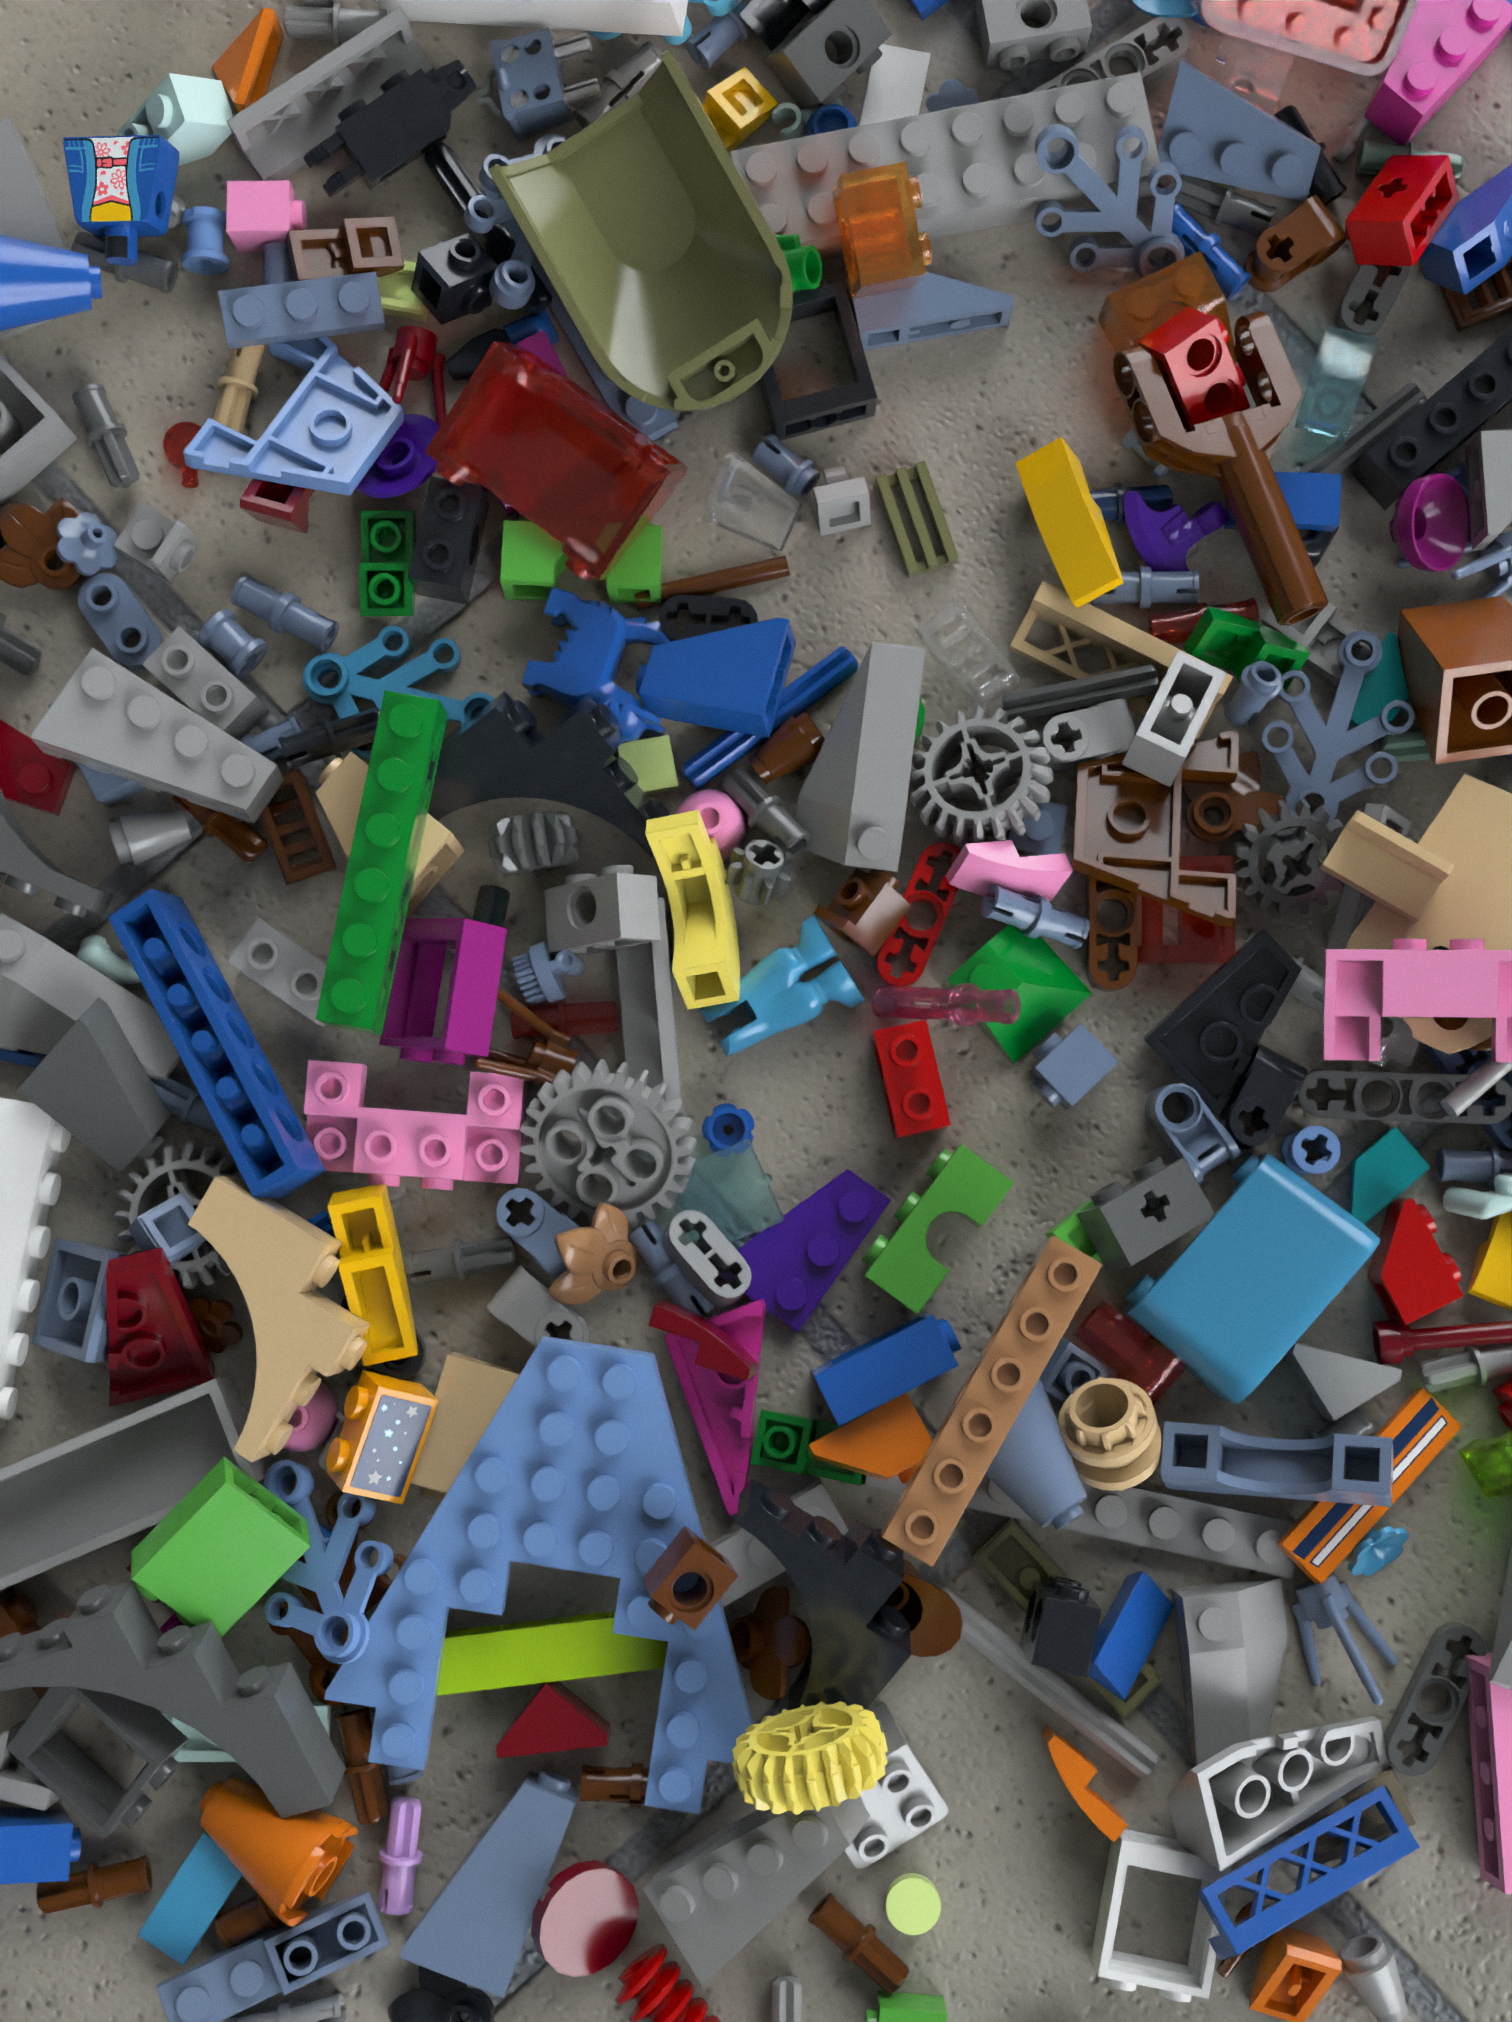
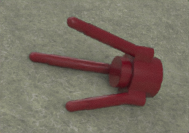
(412, 359)

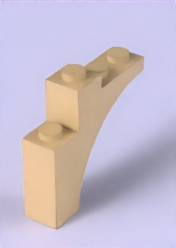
(295, 1328)

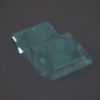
(1336, 382)

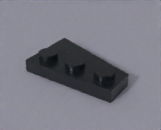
(1223, 1019)

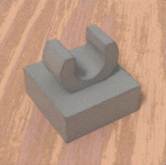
(841, 502)

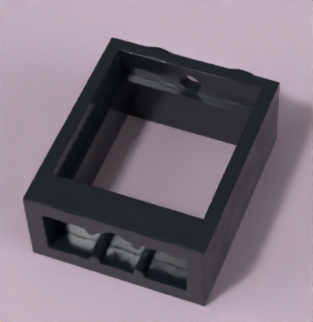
(830, 406)

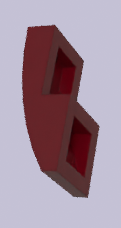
(717, 1348)

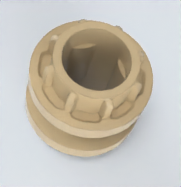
(1111, 1433)

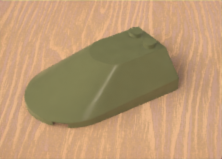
(657, 248)

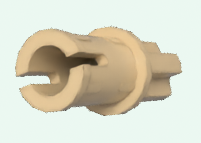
(238, 386)

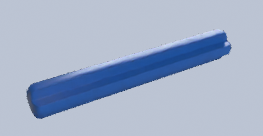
(794, 700)

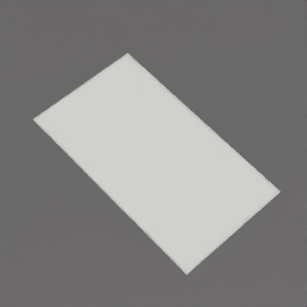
(895, 85)

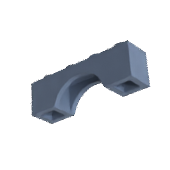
(1319, 1469)

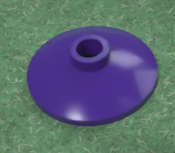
(403, 461)

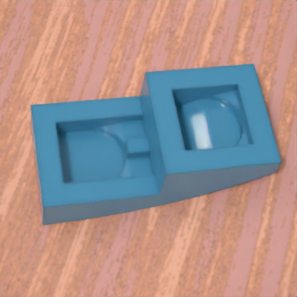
(191, 1901)

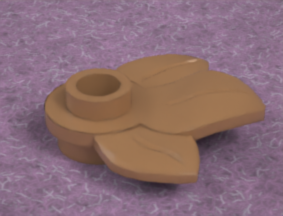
(591, 1257)

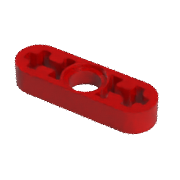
(918, 956)

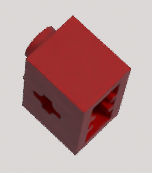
(1402, 210)

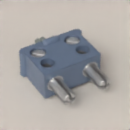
(534, 81)

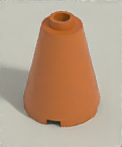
(278, 1857)

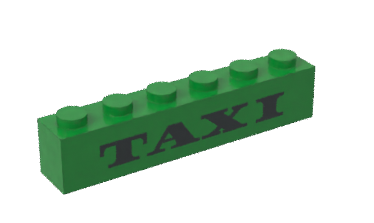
(382, 863)

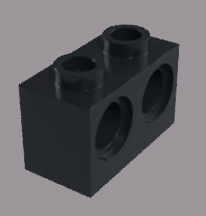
(1060, 1626)

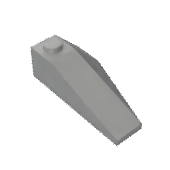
(862, 774)
(1229, 1660)

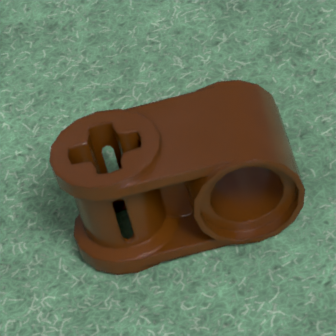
(1294, 245)

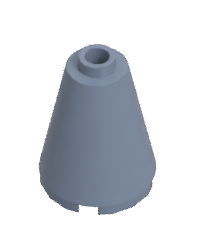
(1037, 1466)

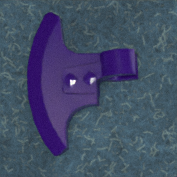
(1167, 535)

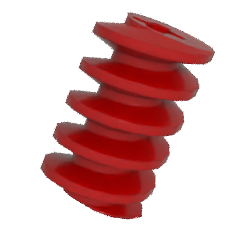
(658, 1991)

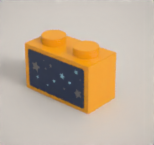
(381, 1437)

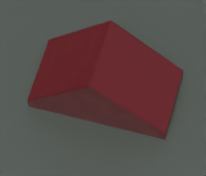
(553, 1722)

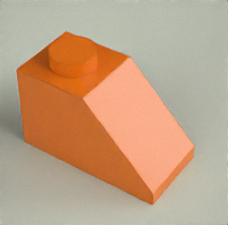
(878, 1443)

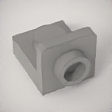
(157, 542)

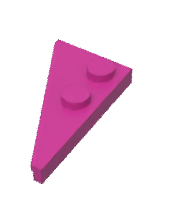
(723, 1403)

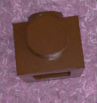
(865, 910)

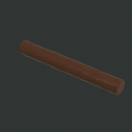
(719, 580)

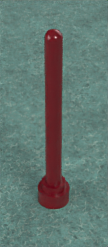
(1398, 1341)

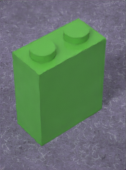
(219, 1549)

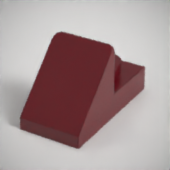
(277, 504)

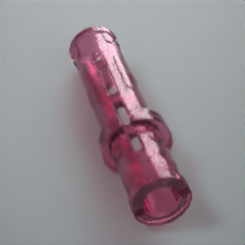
(991, 1005)

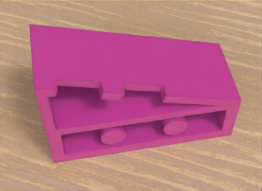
(1434, 59)

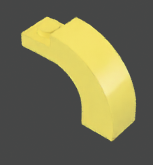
(701, 909)

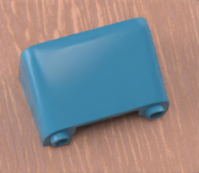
(1252, 1278)

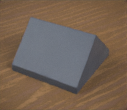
(75, 1301)

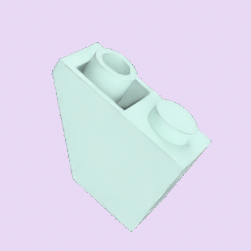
(185, 113)

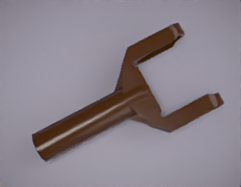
(1236, 454)

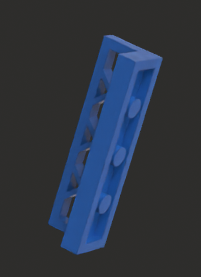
(1308, 1894)

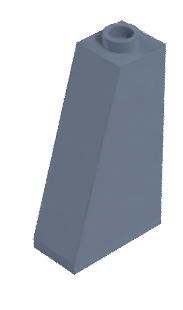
(488, 1903)

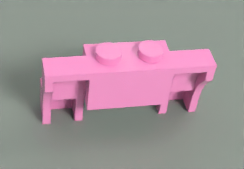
(1413, 983)
(415, 1143)

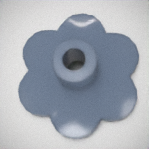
(86, 544)

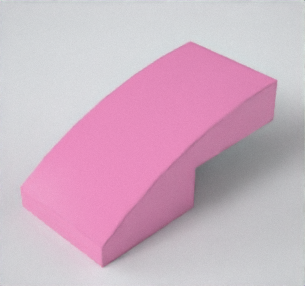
(999, 863)

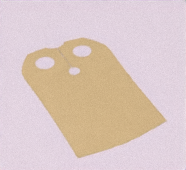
(1469, 904)

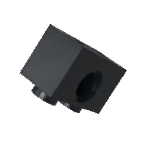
(448, 540)

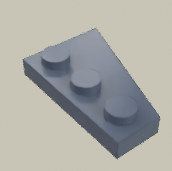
(1231, 141)

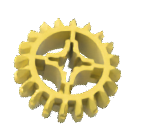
(809, 1757)

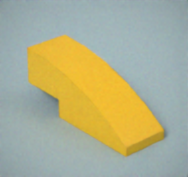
(1069, 522)
(374, 1271)

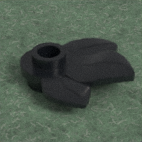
(440, 2001)

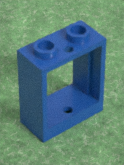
(887, 1366)

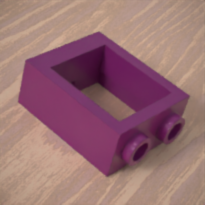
(470, 994)

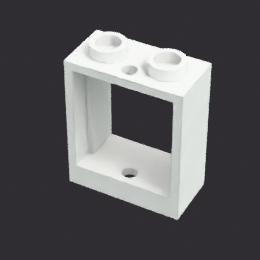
(1128, 1970)

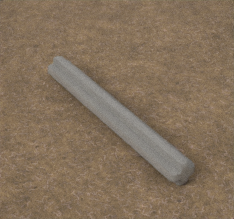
(1055, 1692)

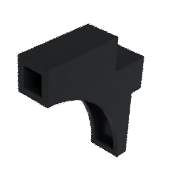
(566, 762)
(843, 1588)

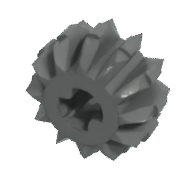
(533, 843)

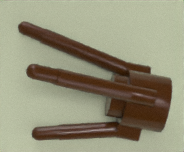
(543, 1059)

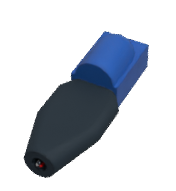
(469, 356)

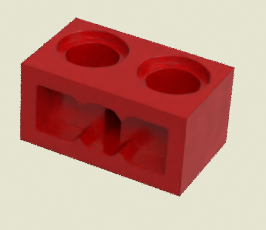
(1202, 369)
(910, 1079)

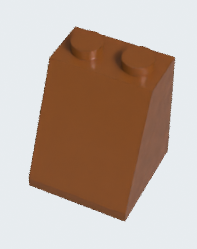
(1460, 676)

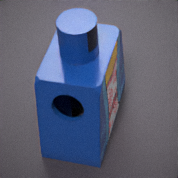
(121, 189)

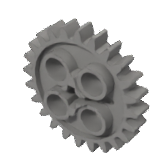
(608, 1142)

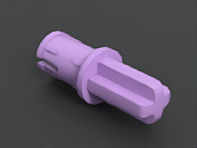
(400, 1857)

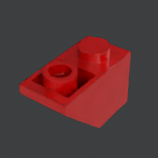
(1409, 1267)

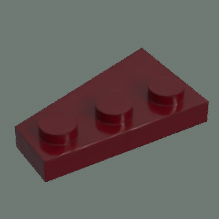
(151, 1330)

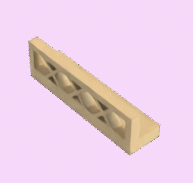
(1102, 632)

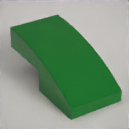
(1237, 642)

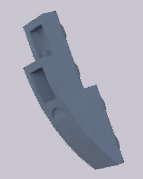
(274, 1961)

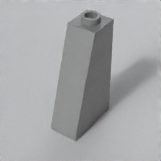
(24, 201)

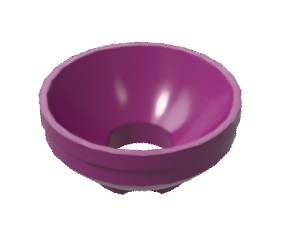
(1440, 522)

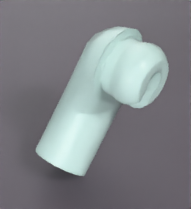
(97, 954)
(1481, 1204)

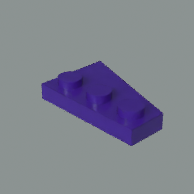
(807, 1251)

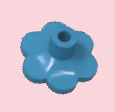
(1377, 1550)

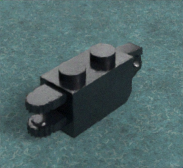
(394, 126)

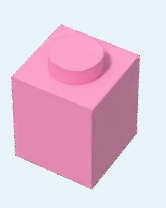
(262, 213)

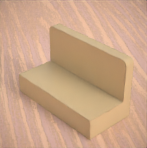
(1386, 866)

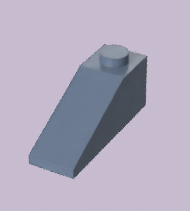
(928, 311)

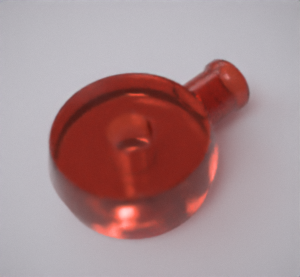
(174, 443)

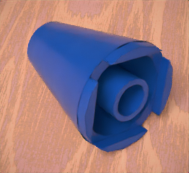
(43, 282)

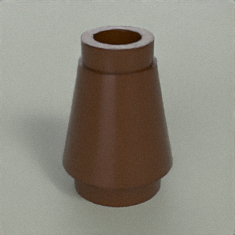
(788, 749)

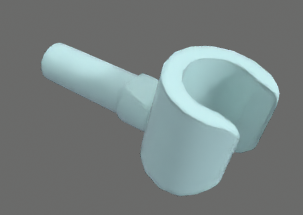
(789, 110)

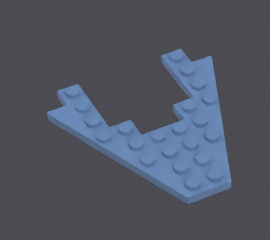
(575, 1480)

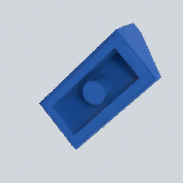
(1128, 1633)

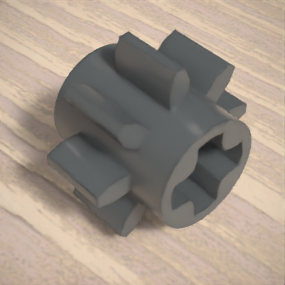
(759, 872)

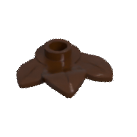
(32, 544)
(1233, 801)
(770, 1642)

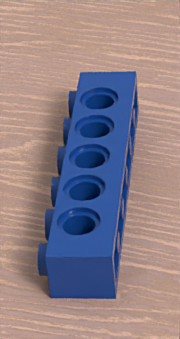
(216, 1045)

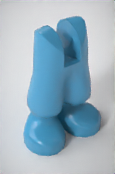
(778, 996)

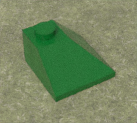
(1038, 975)

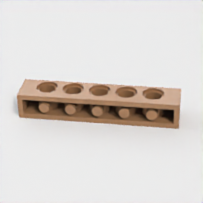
(990, 1400)

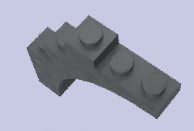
(188, 1674)

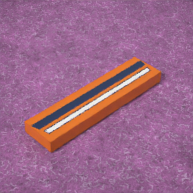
(1333, 1529)

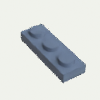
(301, 310)

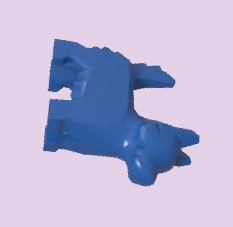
(592, 659)

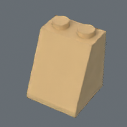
(341, 799)

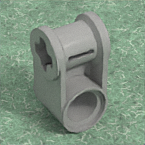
(1091, 732)
(531, 1311)

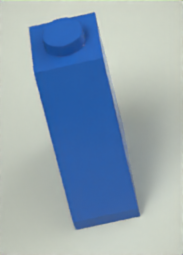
(721, 677)
(37, 1845)

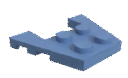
(320, 436)

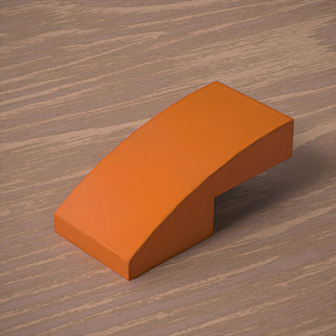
(1076, 1772)

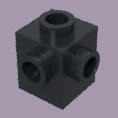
(454, 278)

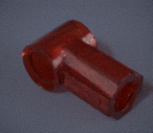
(1129, 1351)

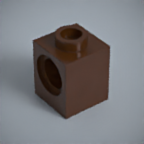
(686, 1555)

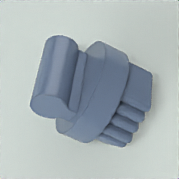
(542, 973)

